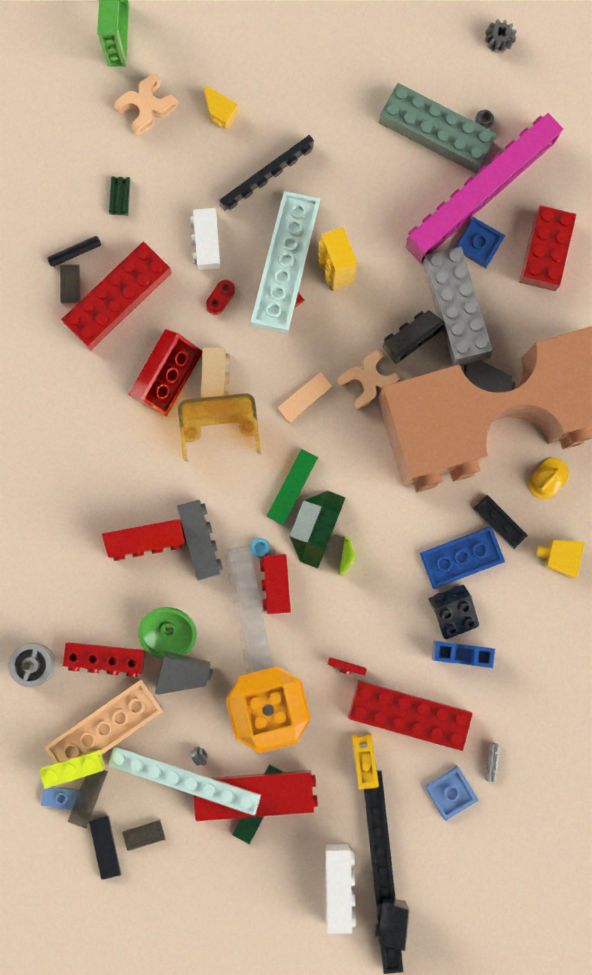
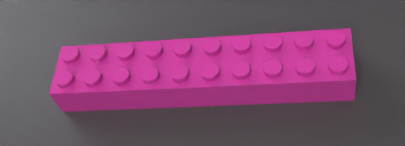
(484, 187)

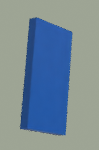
(462, 557)

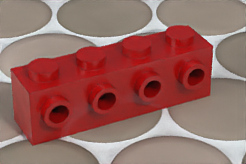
(104, 658)

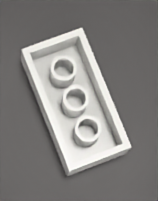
(338, 888)

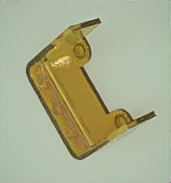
(217, 410)

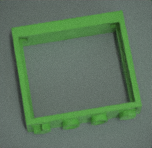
(113, 30)

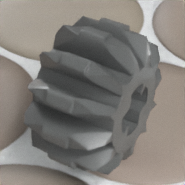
(507, 35)

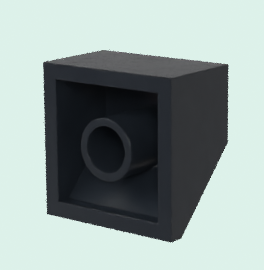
(392, 923)

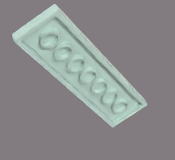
(285, 262)

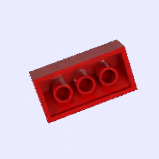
(165, 372)
(143, 539)

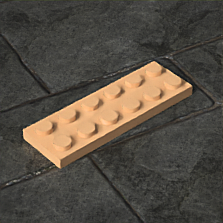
(107, 724)

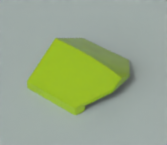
(348, 556)

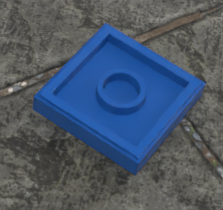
(480, 242)

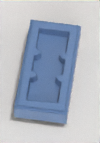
(59, 797)

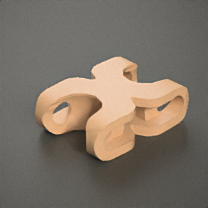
(146, 104)
(368, 378)

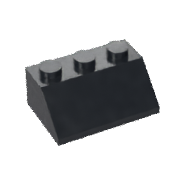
(412, 335)

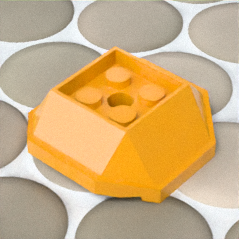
(270, 687)

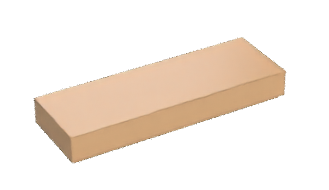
(304, 397)

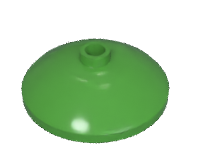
(158, 638)

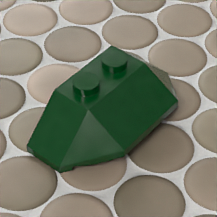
(315, 525)

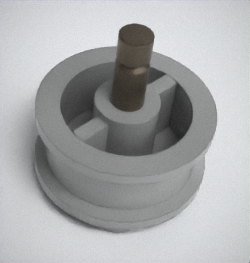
(31, 665)

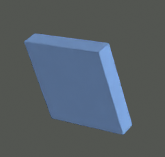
(451, 793)

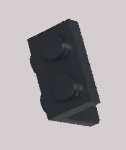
(454, 611)

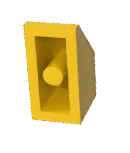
(220, 108)

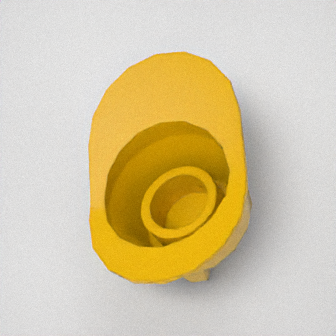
(548, 478)

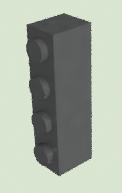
(199, 540)

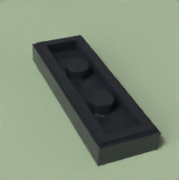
(500, 521)
(105, 847)

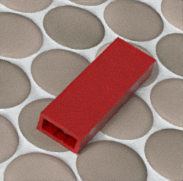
(279, 792)

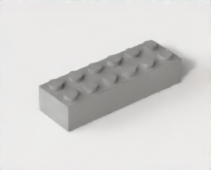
(457, 306)

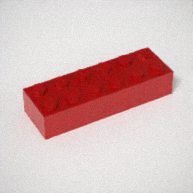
(116, 296)
(410, 715)

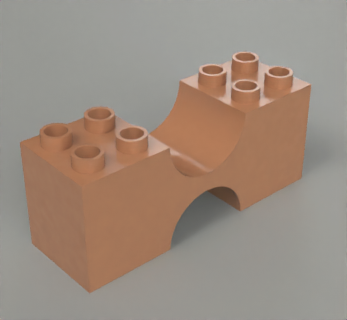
(443, 419)

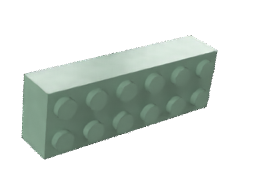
(437, 128)

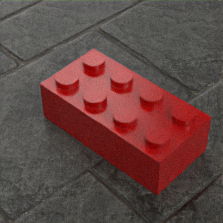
(547, 248)

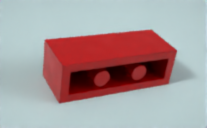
(275, 584)

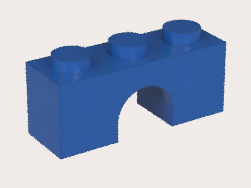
(463, 654)

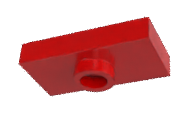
(346, 667)

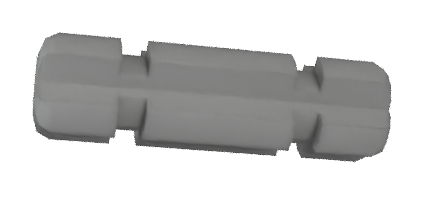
(492, 762)

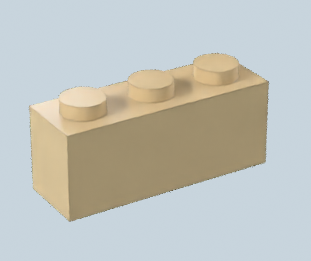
(214, 372)

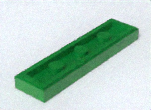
(292, 487)

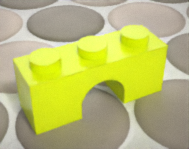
(72, 769)

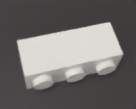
(205, 239)

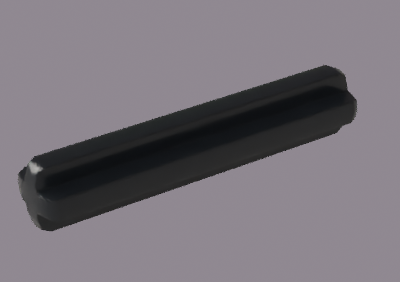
(74, 251)

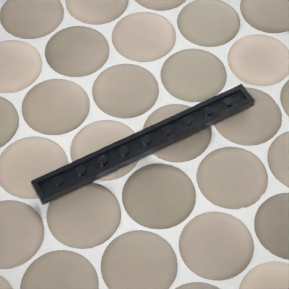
(381, 863)

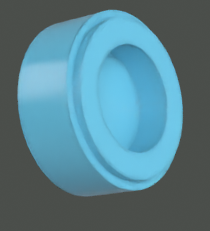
(260, 547)

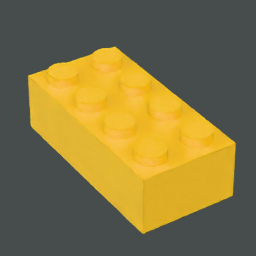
(337, 259)

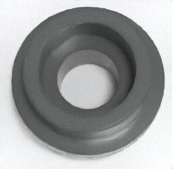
(485, 114)
(199, 756)

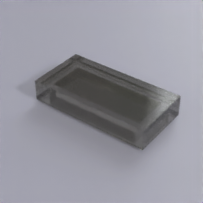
(69, 283)
(143, 835)

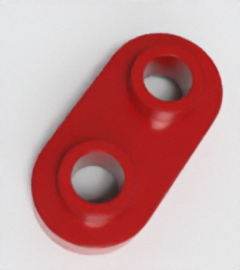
(221, 297)

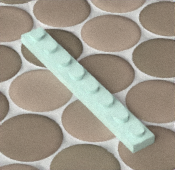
(184, 780)

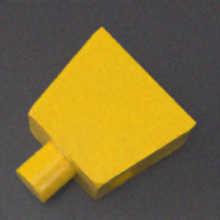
(562, 556)

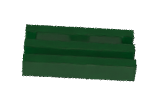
(120, 181)

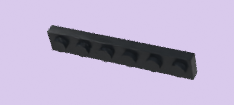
(261, 178)

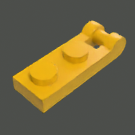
(365, 762)

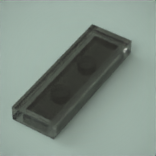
(87, 799)

